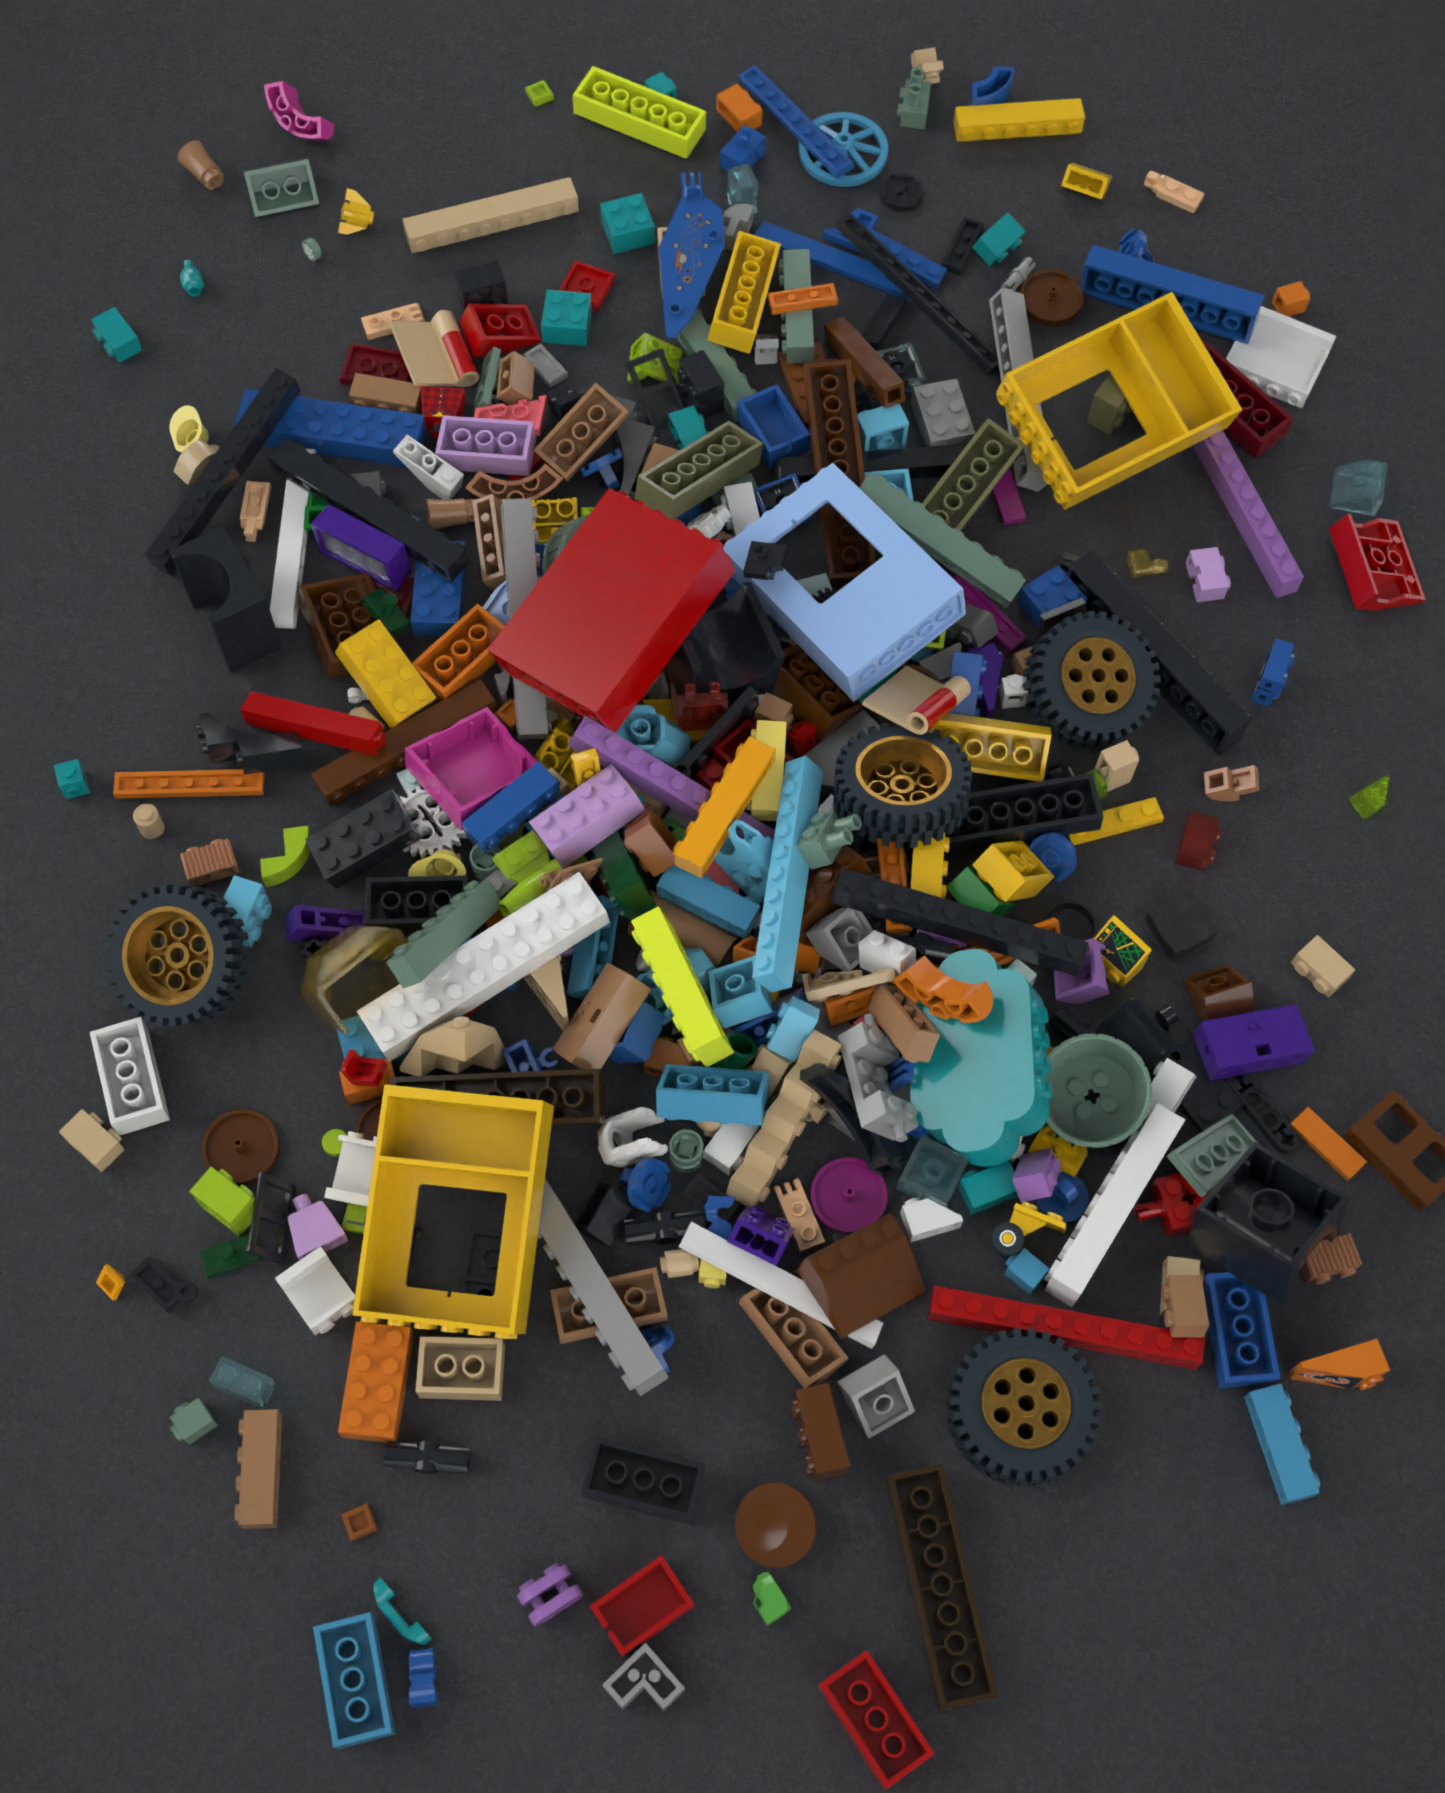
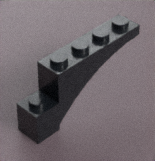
(881, 1154)

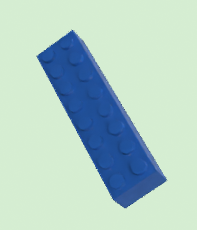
(1206, 302)
(343, 429)

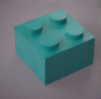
(627, 223)
(566, 317)

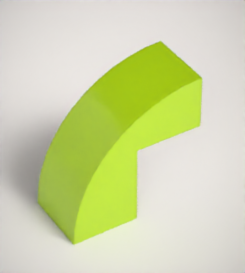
(280, 869)

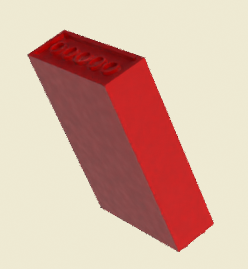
(612, 609)

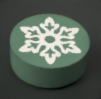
(311, 249)

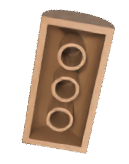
(581, 432)
(696, 931)
(638, 1292)
(795, 1337)

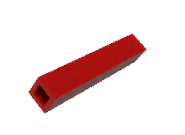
(313, 723)

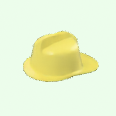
(187, 428)
(440, 863)

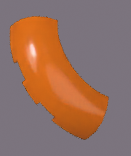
(806, 959)
(943, 994)

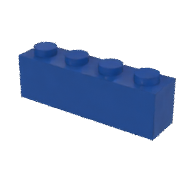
(511, 807)

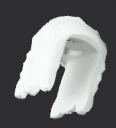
(621, 1130)

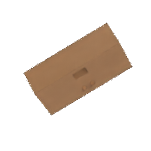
(601, 1018)

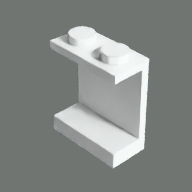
(353, 1170)
(317, 1291)

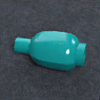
(191, 279)

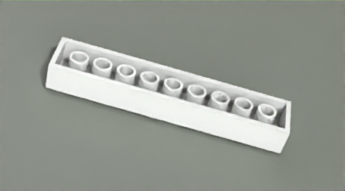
(486, 965)

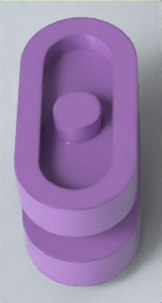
(533, 1591)

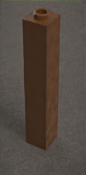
(865, 362)

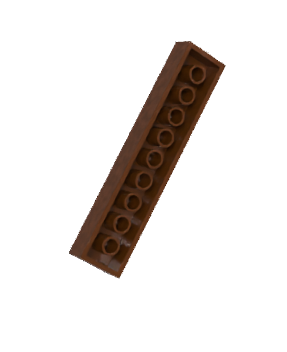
(837, 441)

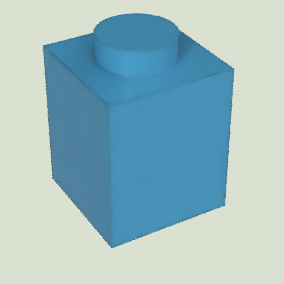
(1025, 1270)

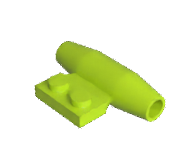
(525, 864)

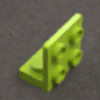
(654, 368)

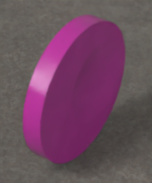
(847, 1195)

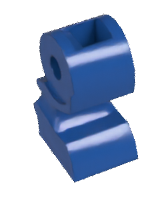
(719, 1226)
(422, 1676)

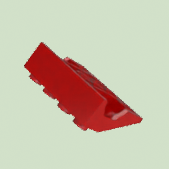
(1376, 564)

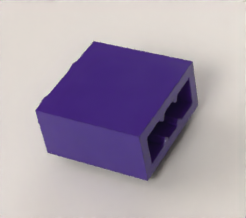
(761, 1234)

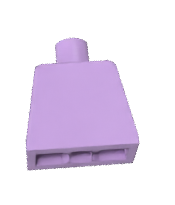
(314, 1227)

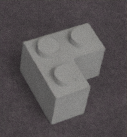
(643, 1672)

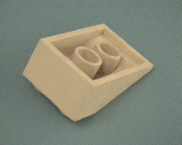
(548, 987)

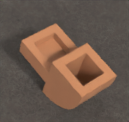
(1229, 784)

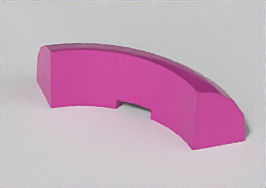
(285, 105)

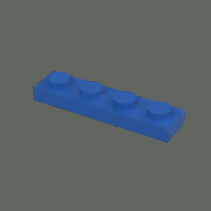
(922, 267)

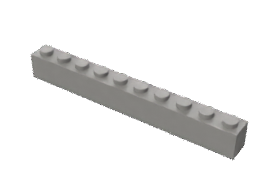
(1013, 351)
(521, 578)
(598, 1296)

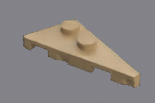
(843, 982)

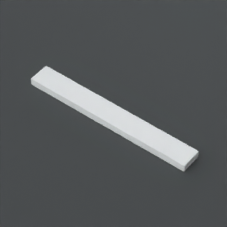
(764, 1277)

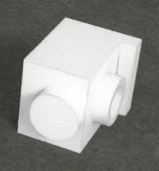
(1012, 686)

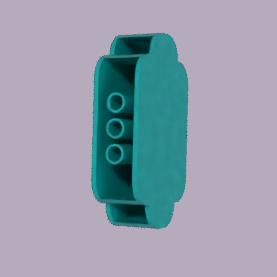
(986, 1075)

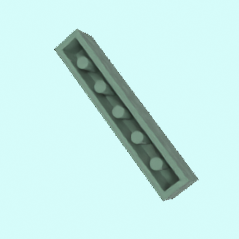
(798, 324)
(736, 386)
(444, 933)

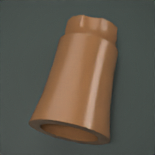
(200, 164)
(449, 512)

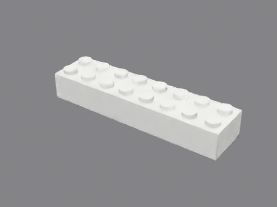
(1110, 1210)

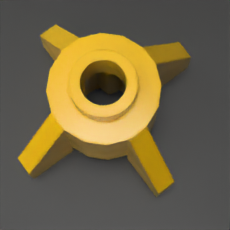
(356, 213)

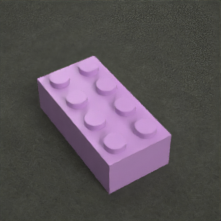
(487, 445)
(587, 816)

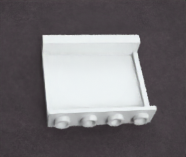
(1282, 356)

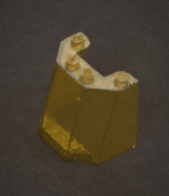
(338, 958)

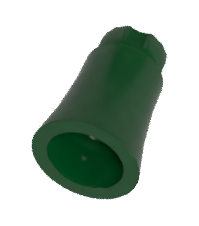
(744, 1051)

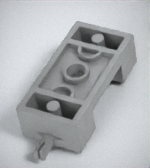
(865, 1055)

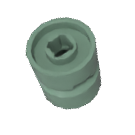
(482, 862)
(686, 1151)

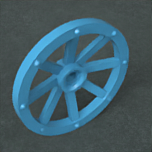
(848, 144)

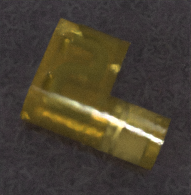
(1140, 564)

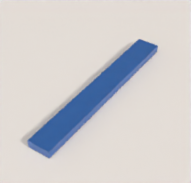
(796, 122)
(830, 258)

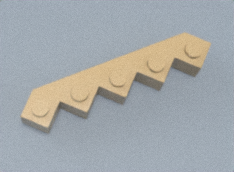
(782, 1124)

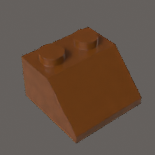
(1220, 993)

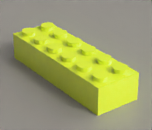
(639, 112)
(681, 988)

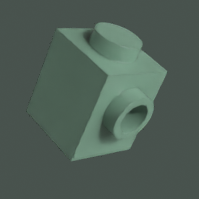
(192, 1421)

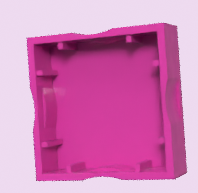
(467, 763)

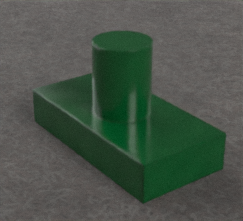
(383, 608)
(227, 1257)

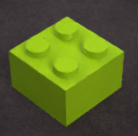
(225, 1200)

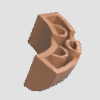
(530, 487)

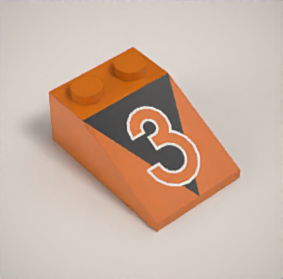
(1345, 1368)

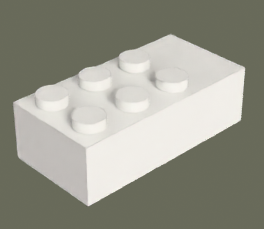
(129, 1076)

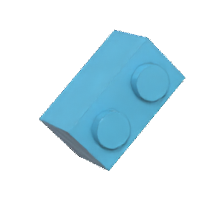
(793, 1028)

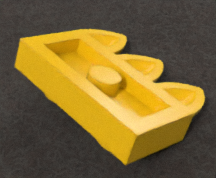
(1070, 1157)

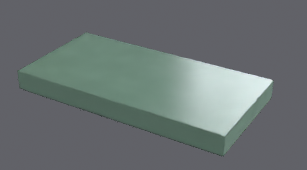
(1211, 1154)

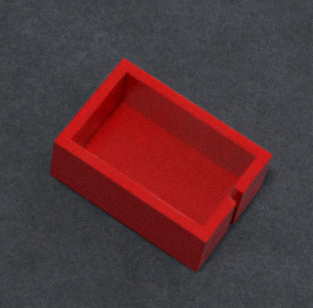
(642, 1606)

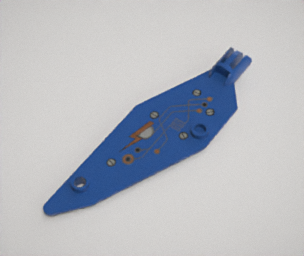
(689, 254)

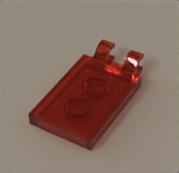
(701, 709)

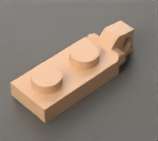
(1174, 191)
(254, 508)

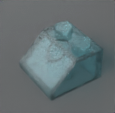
(1359, 486)

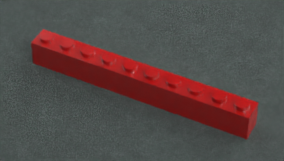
(1074, 1328)

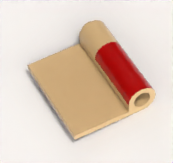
(435, 351)
(917, 699)

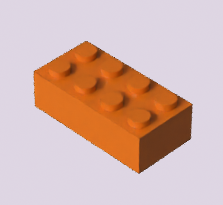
(460, 653)
(376, 1382)

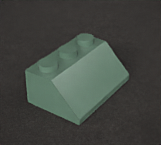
(281, 187)

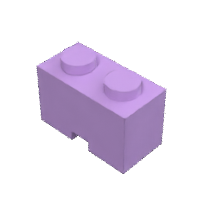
(1209, 574)

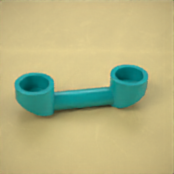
(415, 1632)

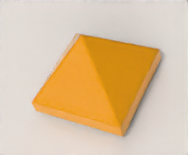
(110, 1281)

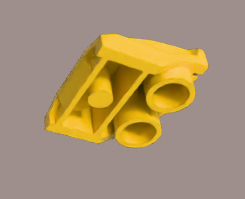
(552, 515)
(557, 755)

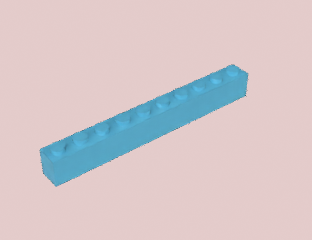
(787, 877)

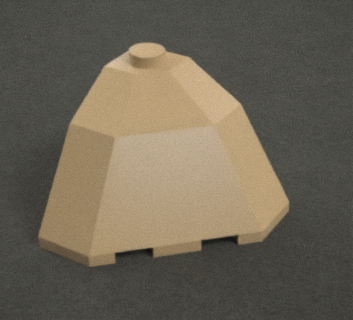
(455, 1048)

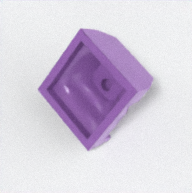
(1088, 982)

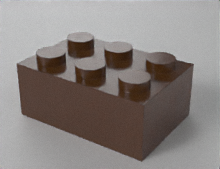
(820, 1433)

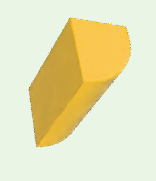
(1086, 180)

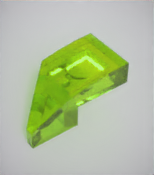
(1371, 798)

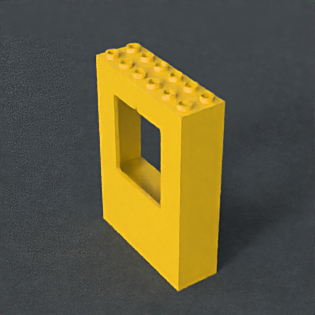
(1159, 371)
(455, 1144)

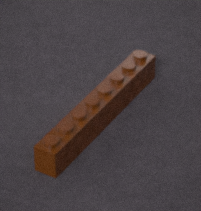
(358, 770)

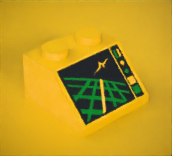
(1123, 951)

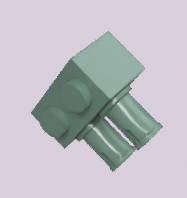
(915, 100)
(825, 837)

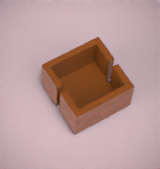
(650, 841)

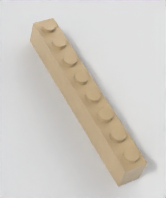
(491, 215)

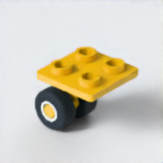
(1009, 1236)

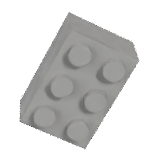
(942, 414)

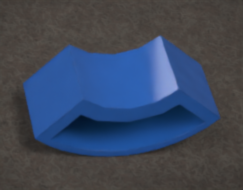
(994, 88)

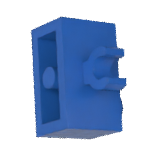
(743, 148)
(524, 1057)

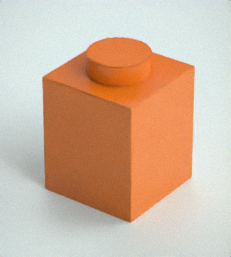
(1291, 299)

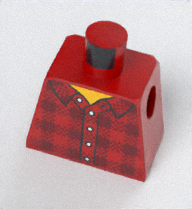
(440, 402)

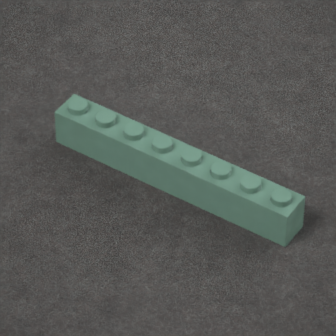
(944, 543)

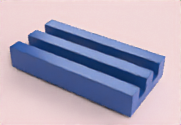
(897, 1076)

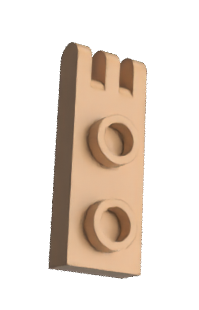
(378, 324)
(800, 1216)

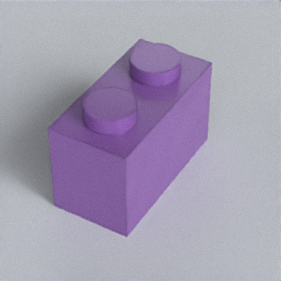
(1036, 1175)

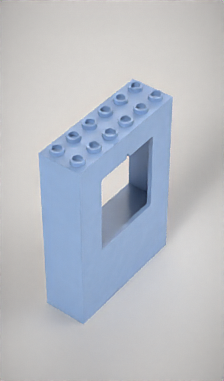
(875, 617)

